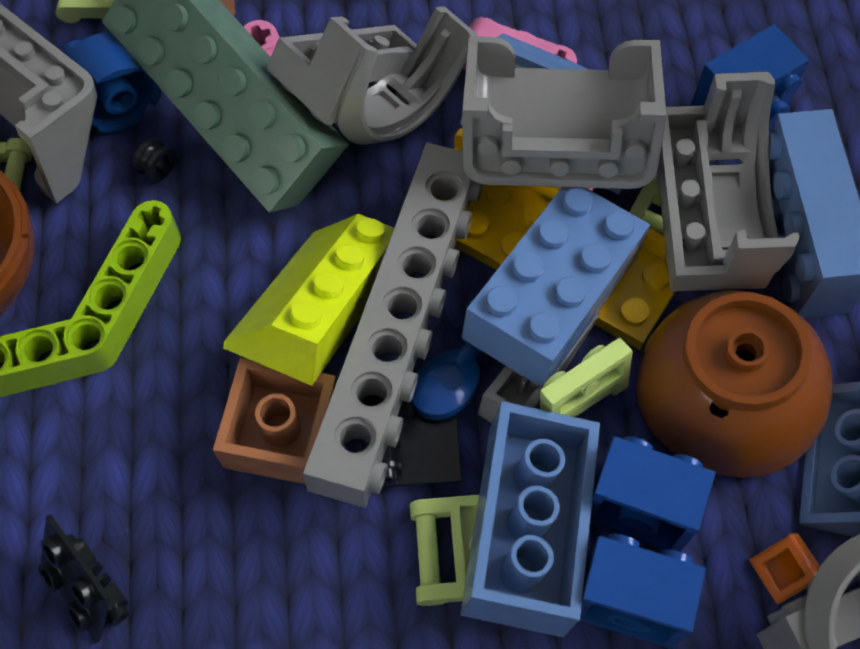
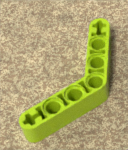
(147, 239)

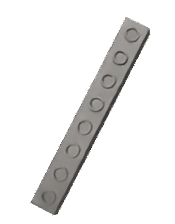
(330, 467)

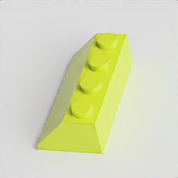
(314, 300)

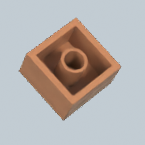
(271, 422)

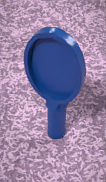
(447, 383)

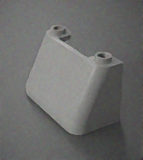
(47, 102)
(563, 122)

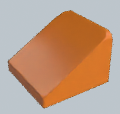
(785, 567)

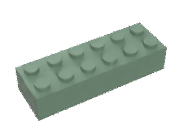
(228, 95)

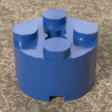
(119, 81)

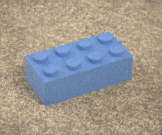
(820, 201)
(554, 283)
(532, 521)

